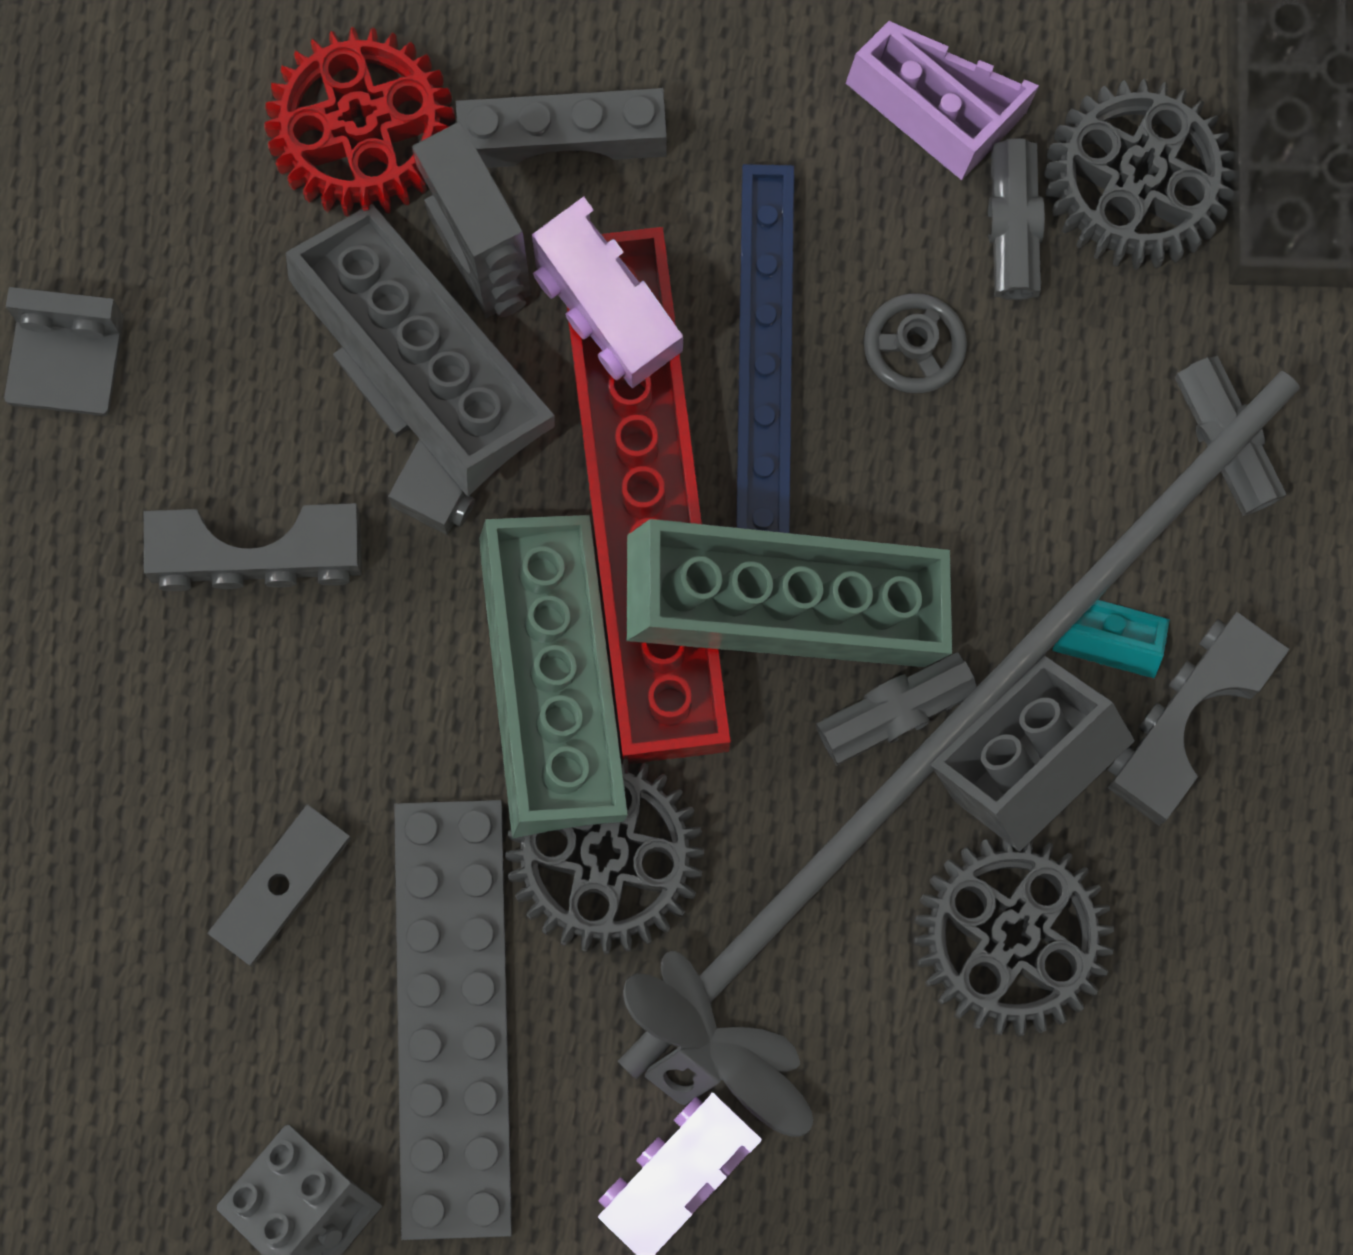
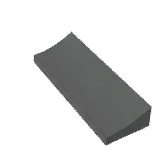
(418, 346)

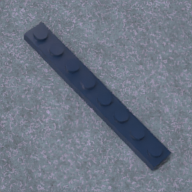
(765, 348)

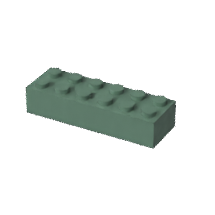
(788, 594)

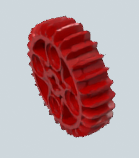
(336, 122)

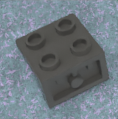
(63, 351)
(297, 1201)

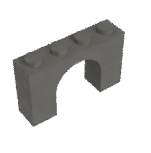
(474, 221)

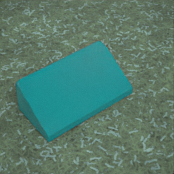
(1117, 638)

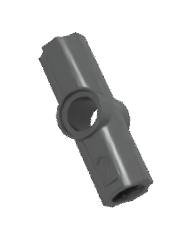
(1016, 219)
(1214, 408)
(896, 708)

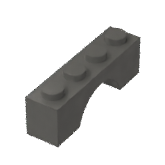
(607, 123)
(320, 545)
(1235, 664)

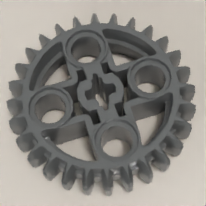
(1138, 198)
(670, 887)
(1081, 960)

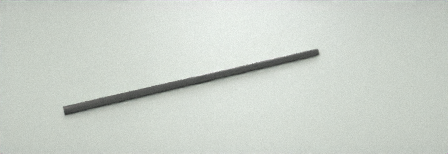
(994, 686)

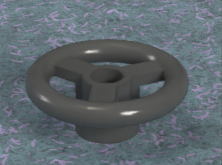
(922, 325)

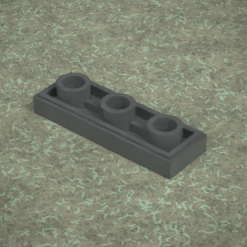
(257, 913)

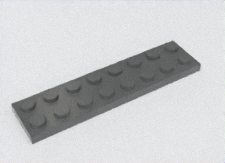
(452, 1020)

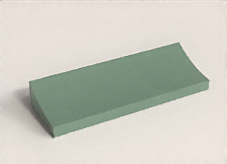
(551, 674)

